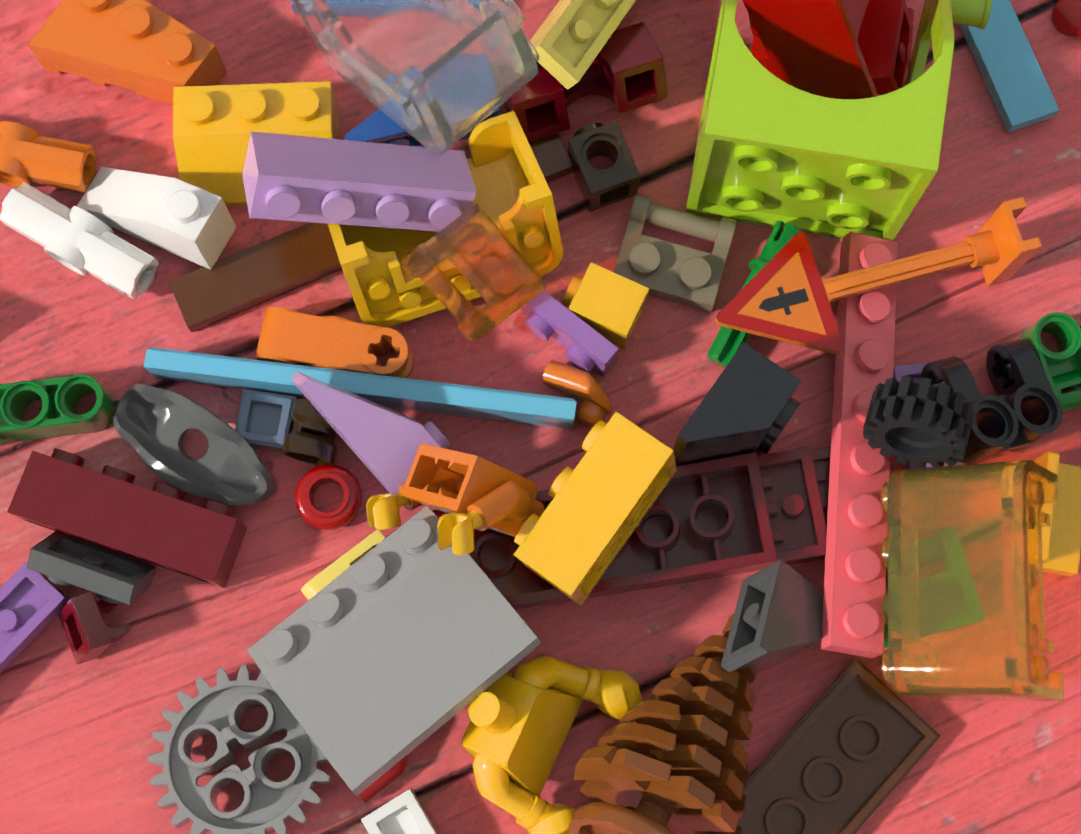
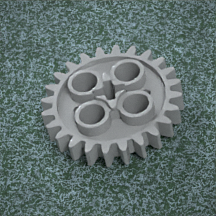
(218, 713)

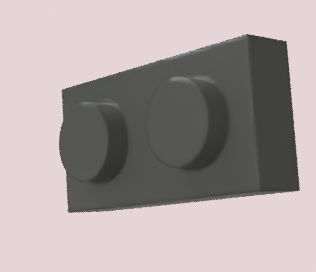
(90, 567)

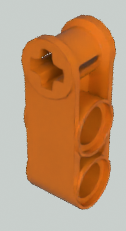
(331, 343)

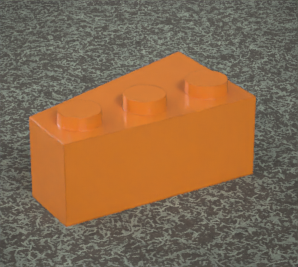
(126, 47)

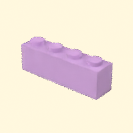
(355, 182)

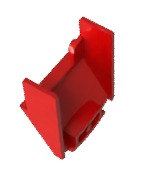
(834, 44)

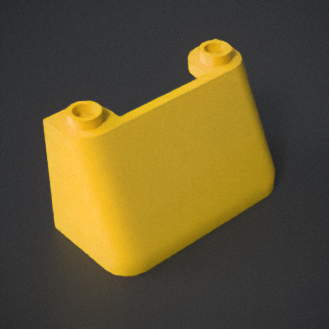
(507, 189)

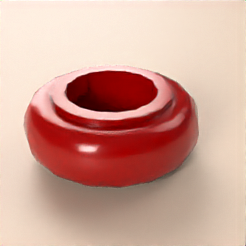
(314, 479)

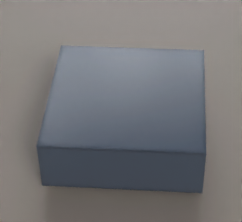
(265, 419)

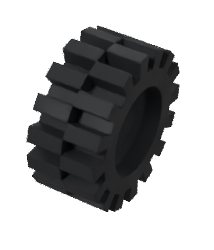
(918, 422)

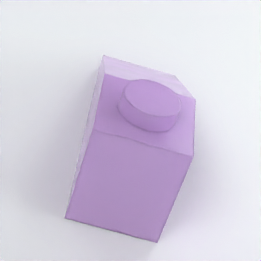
(376, 434)

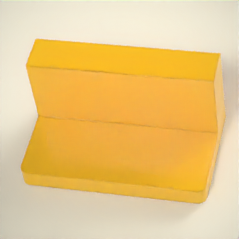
(1063, 537)

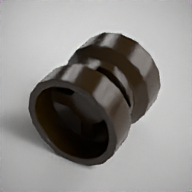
(311, 436)

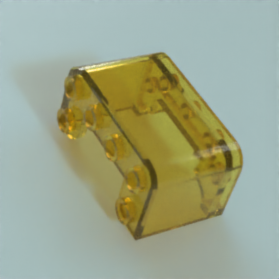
(968, 583)

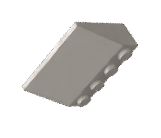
(392, 650)

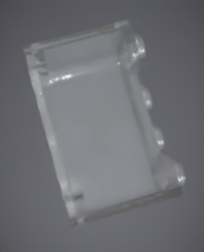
(426, 61)

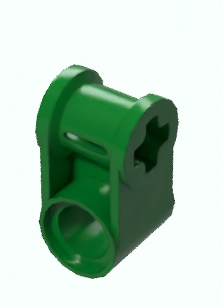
(1064, 366)

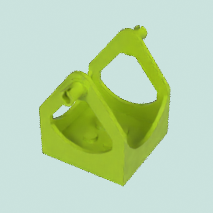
(820, 159)

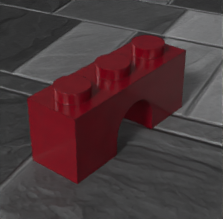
(625, 71)

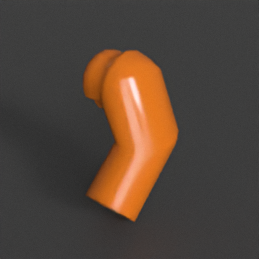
(584, 387)

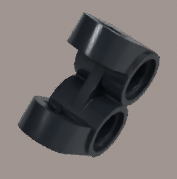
(1023, 404)

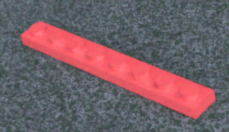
(857, 472)

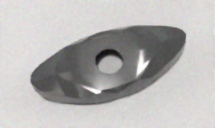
(155, 427)

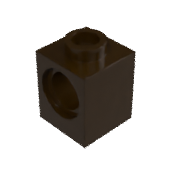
(607, 185)

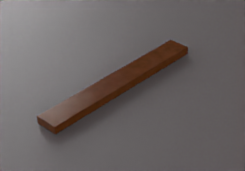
(293, 260)

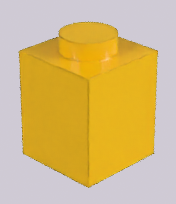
(607, 303)

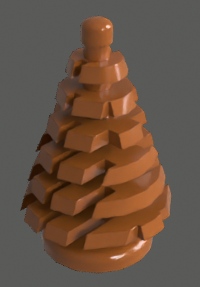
(678, 759)

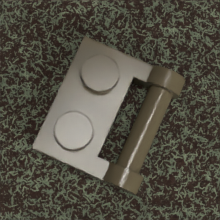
(670, 268)

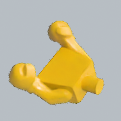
(521, 729)

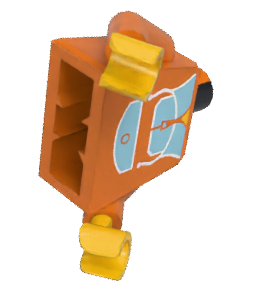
(466, 489)

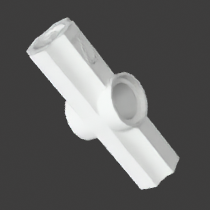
(78, 240)

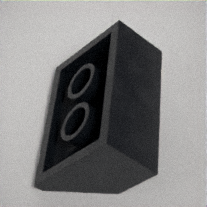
(740, 411)

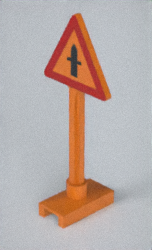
(793, 300)

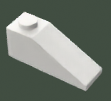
(161, 213)

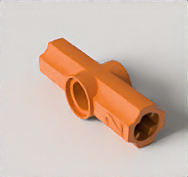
(44, 160)

